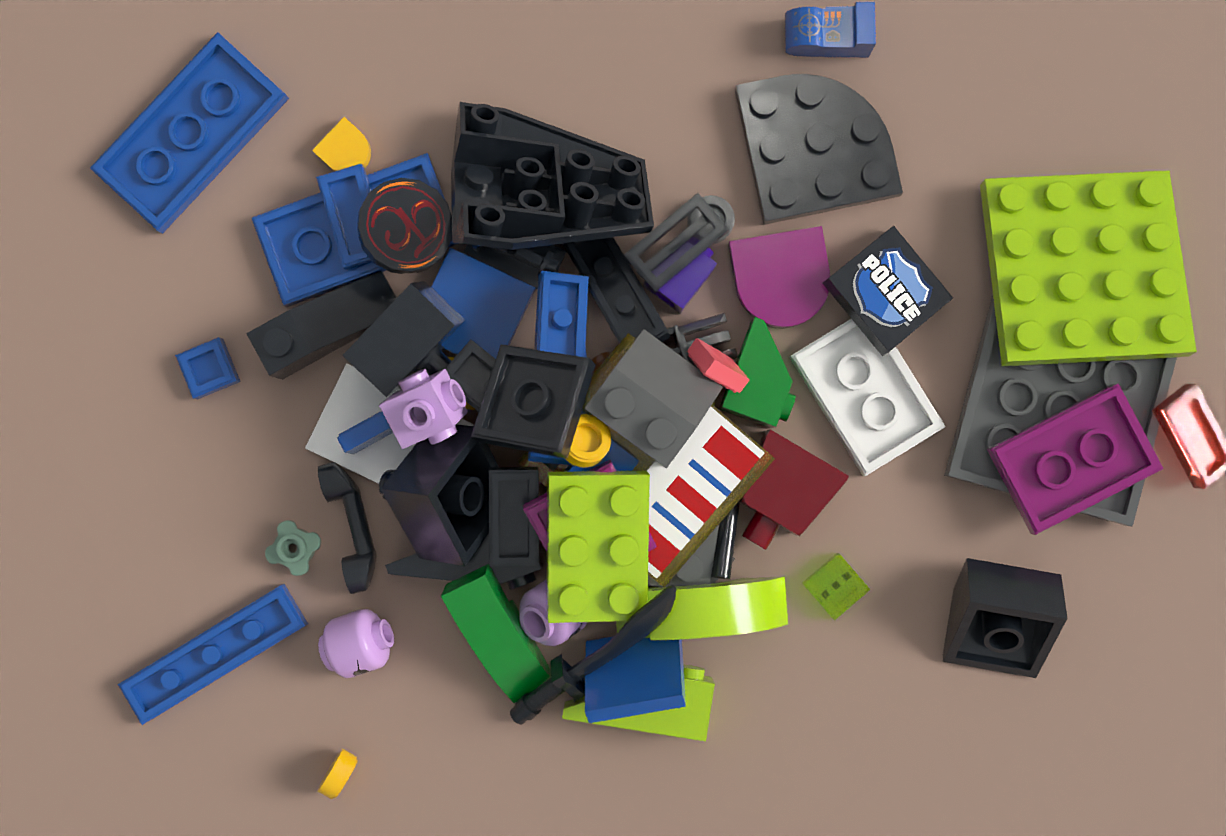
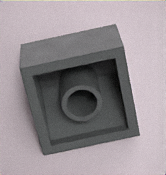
(654, 398)

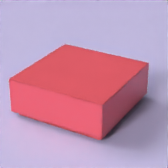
(717, 366)

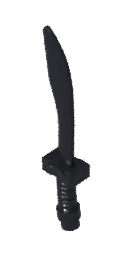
(571, 678)

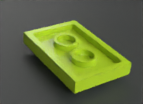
(597, 545)

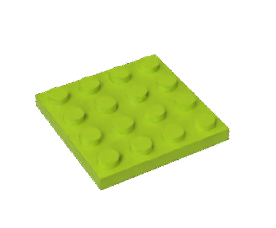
(1086, 268)

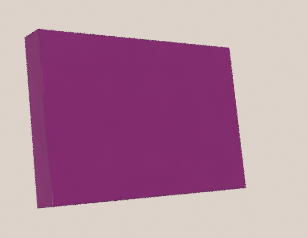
(1075, 459)

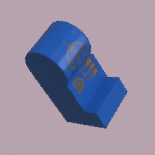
(831, 31)

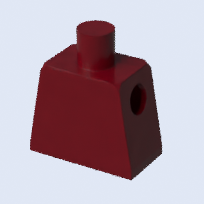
(789, 490)

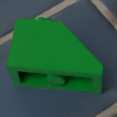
(767, 393)

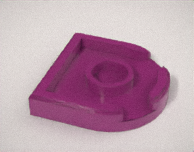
(781, 275)

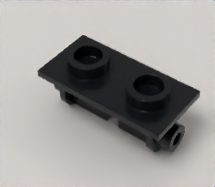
(522, 263)

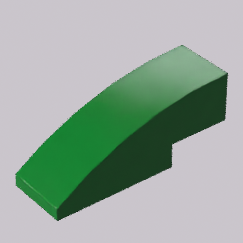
(495, 632)

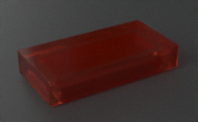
(1193, 435)

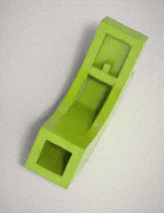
(722, 609)

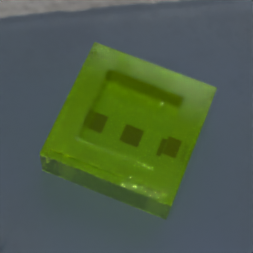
(836, 586)

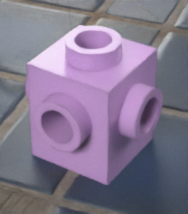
(425, 408)

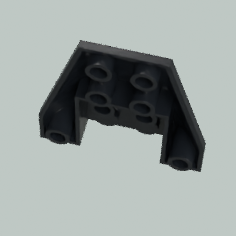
(540, 185)

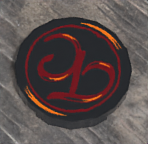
(404, 226)

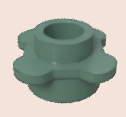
(306, 544)

